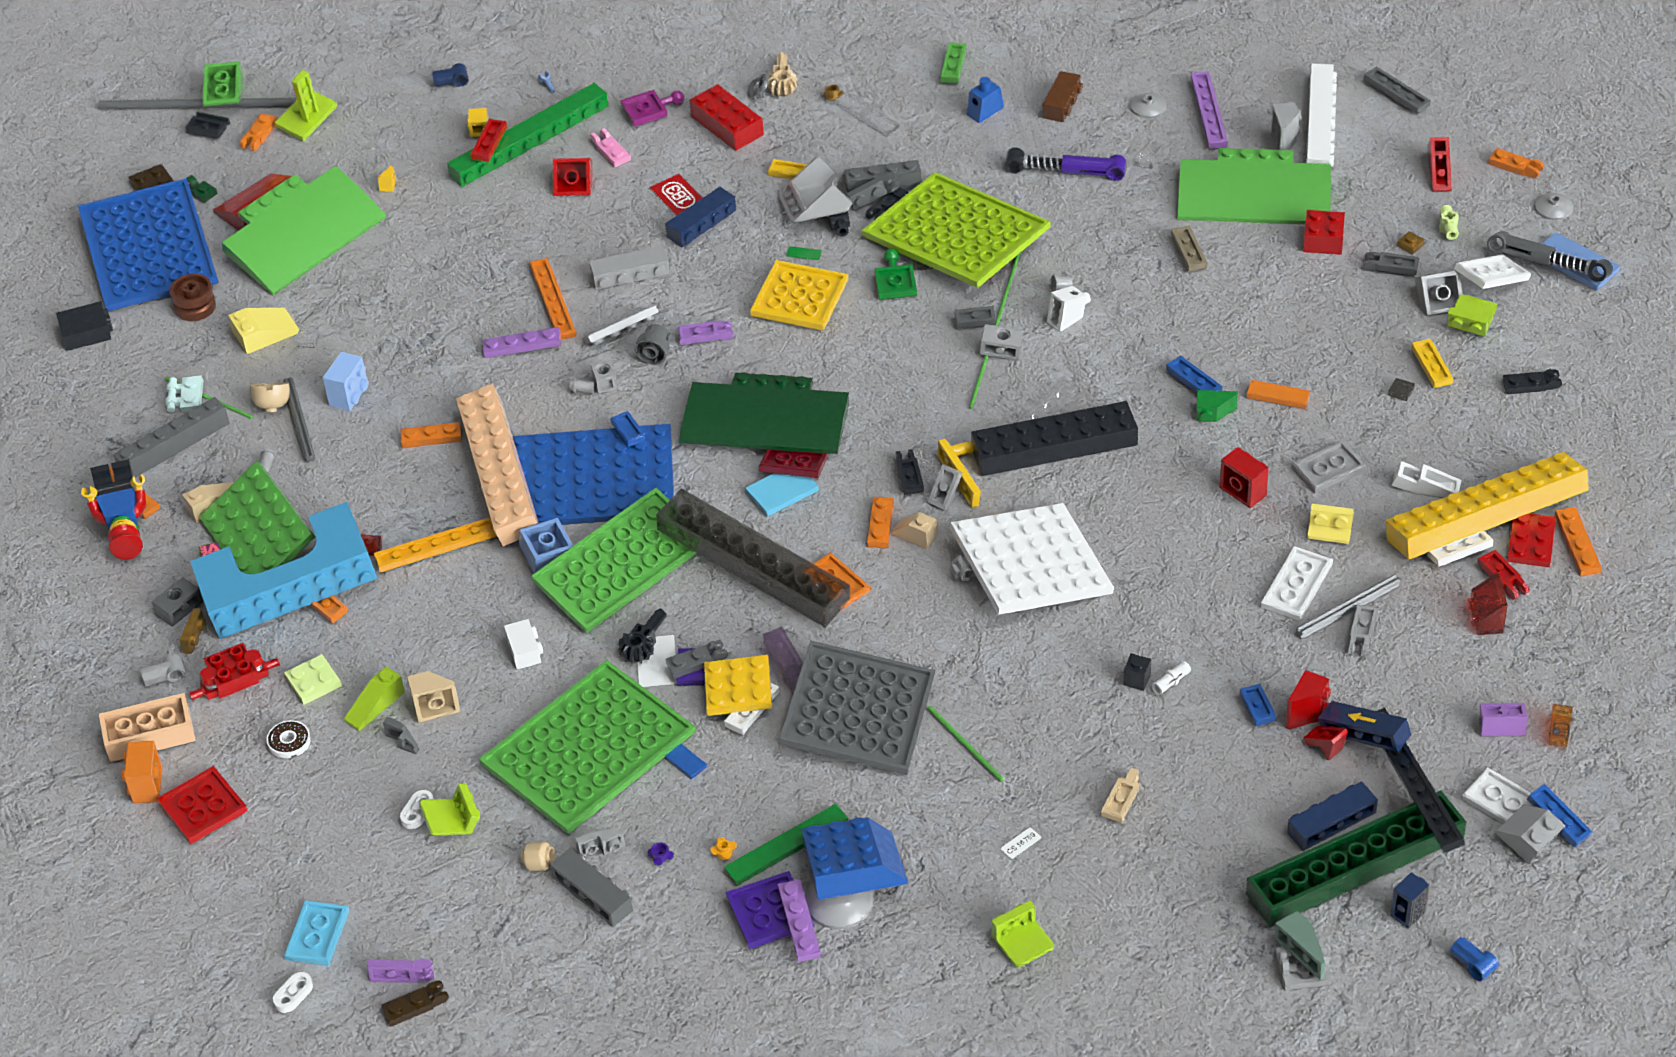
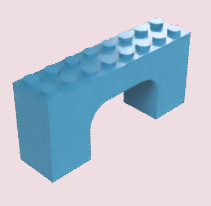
(245, 600)

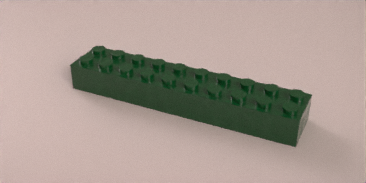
(1345, 862)

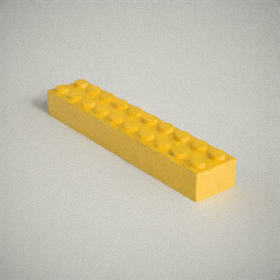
(1486, 505)

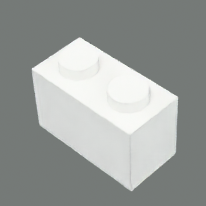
(523, 643)

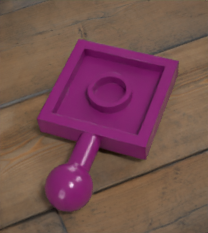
(648, 106)

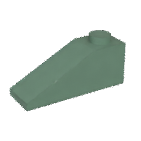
(1299, 938)

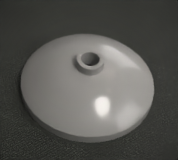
(839, 911)

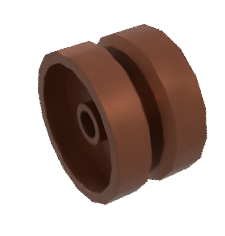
(193, 297)

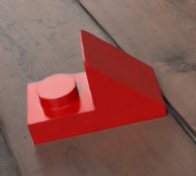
(1328, 738)

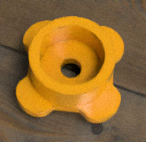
(721, 852)

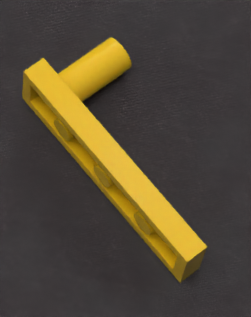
(949, 456)

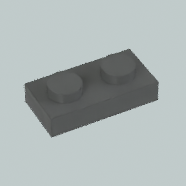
(975, 317)

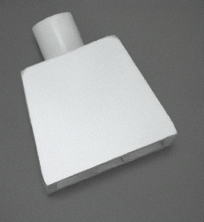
(1066, 307)

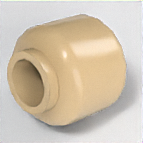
(537, 856)

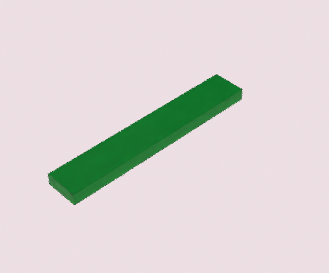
(779, 847)

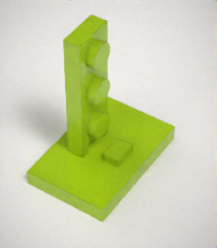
(307, 111)

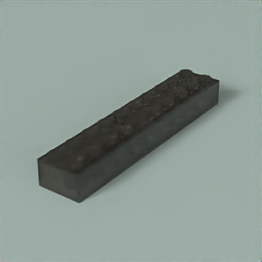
(753, 557)

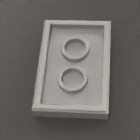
(1329, 466)

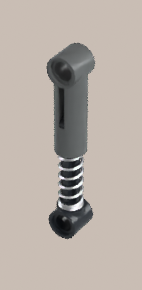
(1547, 255)

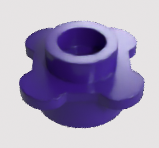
(660, 848)

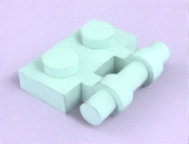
(190, 390)

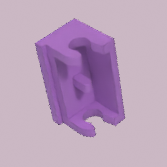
(1503, 719)

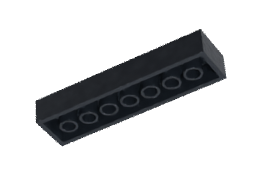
(1054, 438)

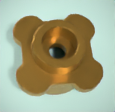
(832, 92)

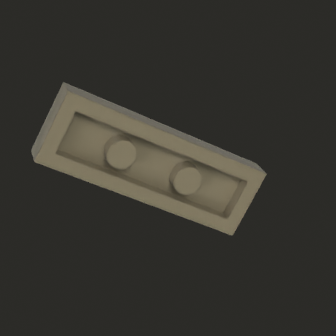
(1189, 248)

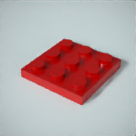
(202, 805)

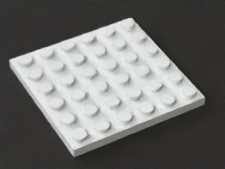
(1031, 558)

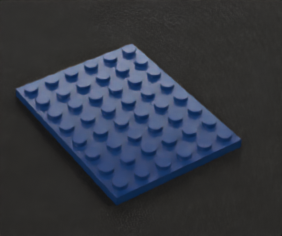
(145, 243)
(593, 472)

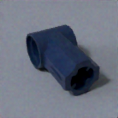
(456, 75)

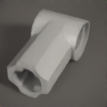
(170, 669)

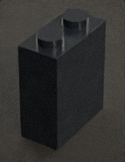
(84, 325)

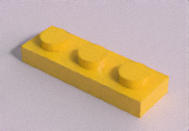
(1432, 363)

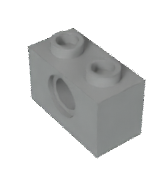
(1001, 342)

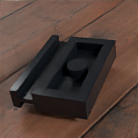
(207, 125)

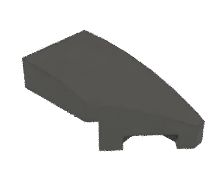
(398, 731)

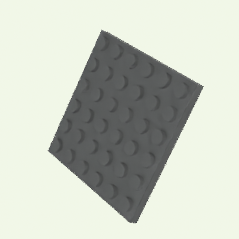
(857, 707)

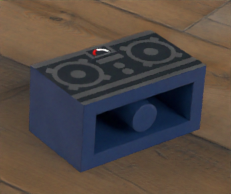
(1409, 900)

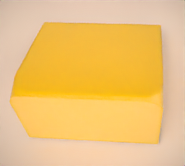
(387, 180)

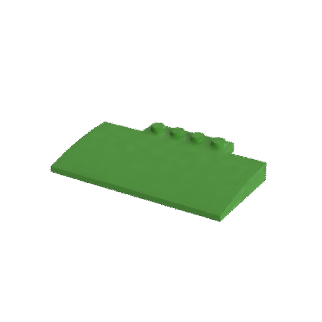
(1252, 187)
(300, 227)

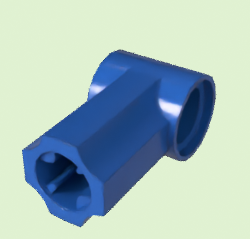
(1478, 963)

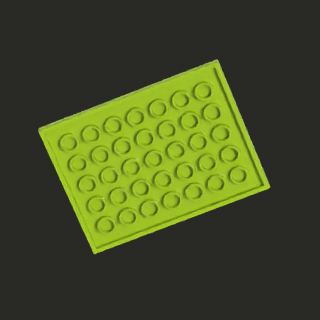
(956, 229)

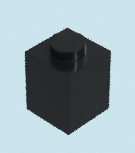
(1137, 672)

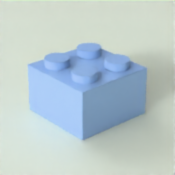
(345, 381)

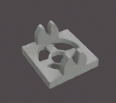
(1291, 982)

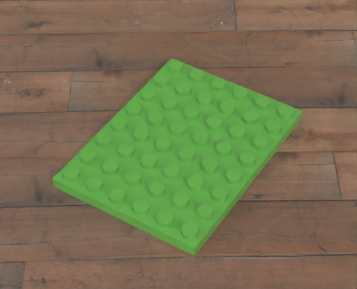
(587, 746)

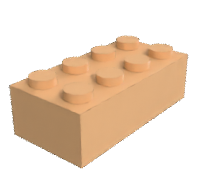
(160, 720)

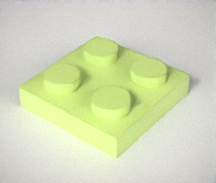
(312, 679)

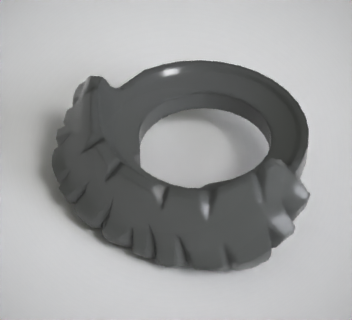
(753, 89)

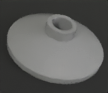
(1148, 105)
(1553, 206)

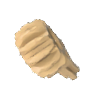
(782, 79)

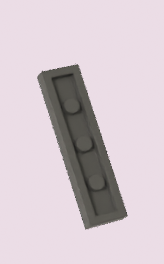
(1397, 90)

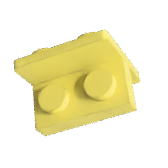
(1330, 523)

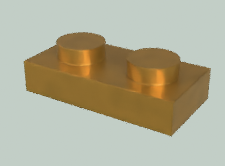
(192, 631)

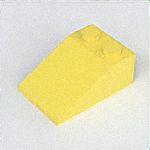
(261, 327)

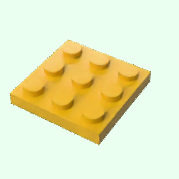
(738, 685)

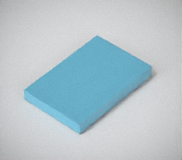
(780, 491)
(316, 933)

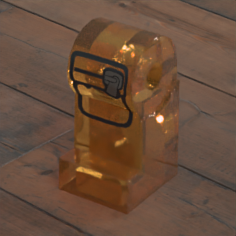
(1560, 725)

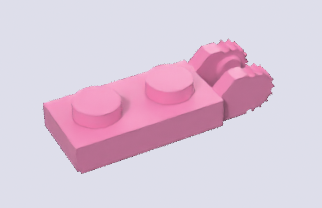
(610, 148)

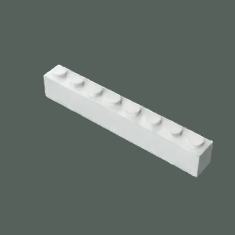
(1321, 114)

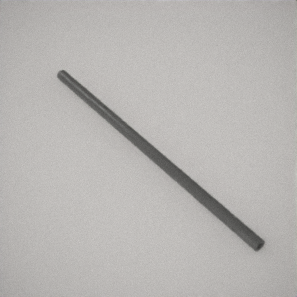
(192, 103)

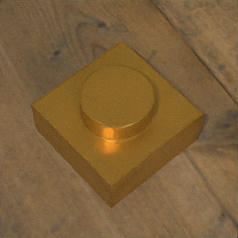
(1410, 242)

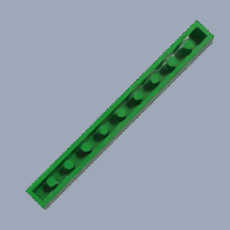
(532, 133)

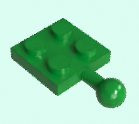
(895, 280)

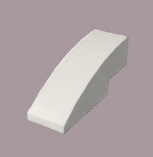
(1425, 480)

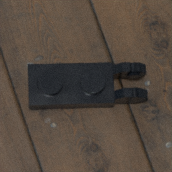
(884, 204)
(1532, 382)
(909, 473)

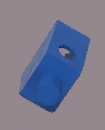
(984, 100)

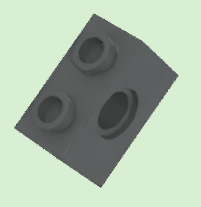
(177, 601)

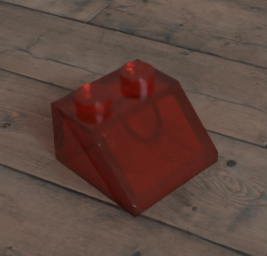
(1488, 606)

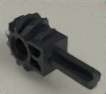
(640, 641)

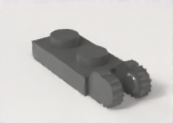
(873, 189)
(1391, 263)
(694, 659)

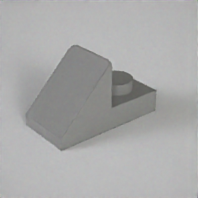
(945, 486)

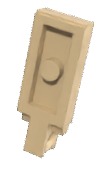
(1121, 796)

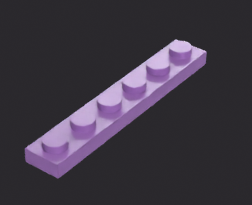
(1209, 110)

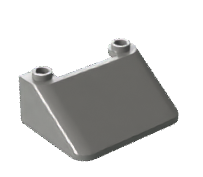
(814, 193)

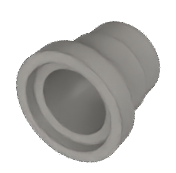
(1060, 282)

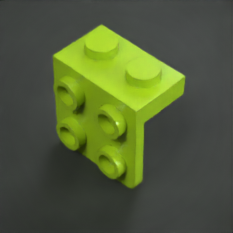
(1472, 315)
(452, 815)
(1021, 935)

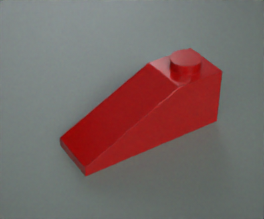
(1439, 164)

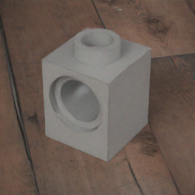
(604, 376)

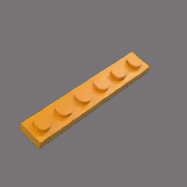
(435, 544)

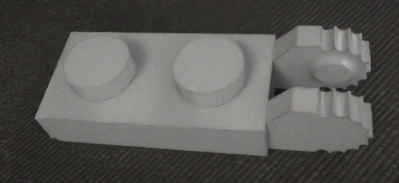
(1363, 628)

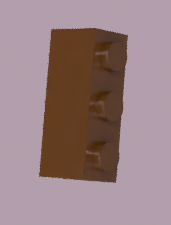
(1062, 96)

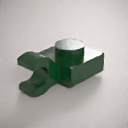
(201, 191)

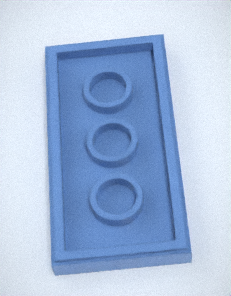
(1570, 247)

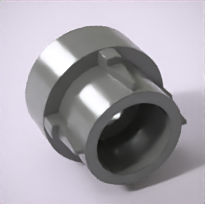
(653, 344)

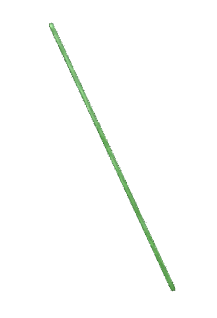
(997, 323)

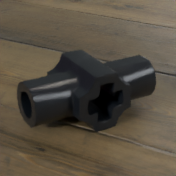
(840, 223)

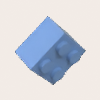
(543, 543)

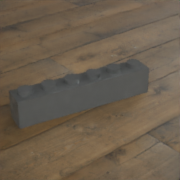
(174, 436)

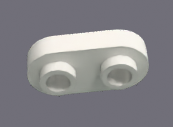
(412, 815)
(292, 993)

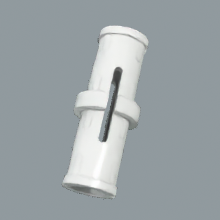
(1171, 677)

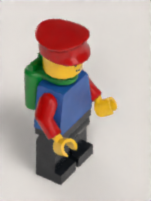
(118, 506)

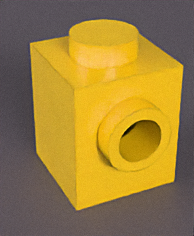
(477, 121)

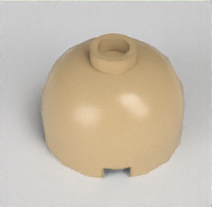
(270, 395)

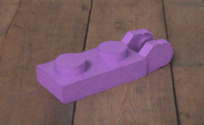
(705, 332)
(400, 970)

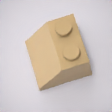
(433, 696)

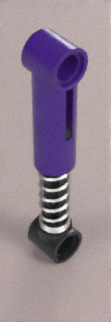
(1111, 167)

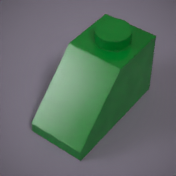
(1215, 404)

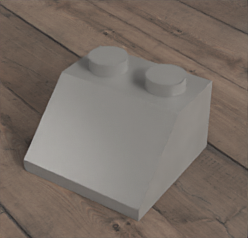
(1285, 125)
(1438, 291)
(1530, 831)

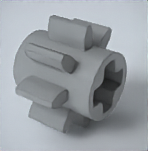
(962, 568)

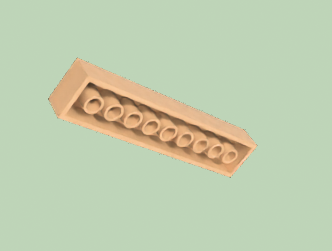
(497, 463)

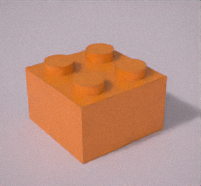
(142, 771)

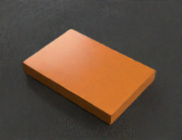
(838, 569)

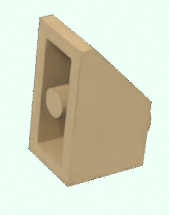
(917, 529)

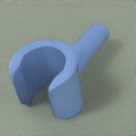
(541, 79)

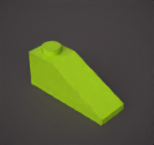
(375, 698)

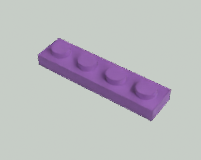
(522, 342)
(799, 920)

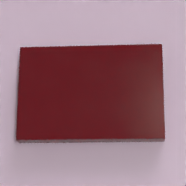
(793, 463)

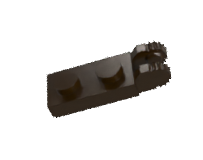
(414, 1003)

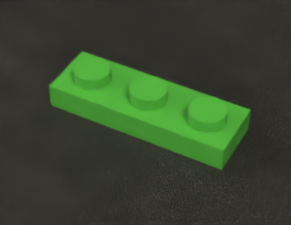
(953, 63)

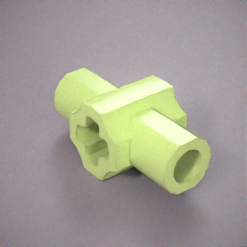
(1448, 222)

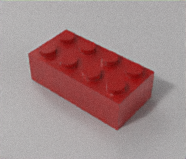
(726, 117)

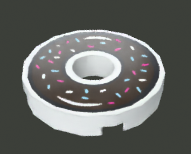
(284, 730)

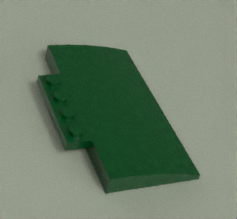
(765, 414)

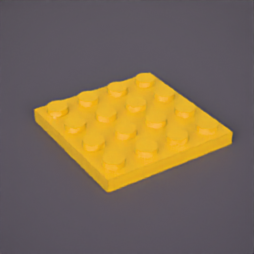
(799, 295)

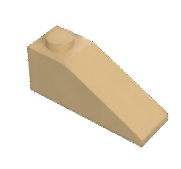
(202, 498)

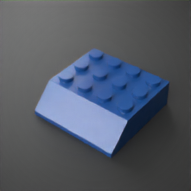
(852, 857)

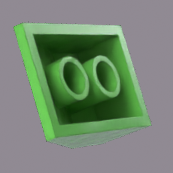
(223, 83)

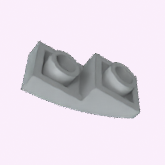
(606, 840)

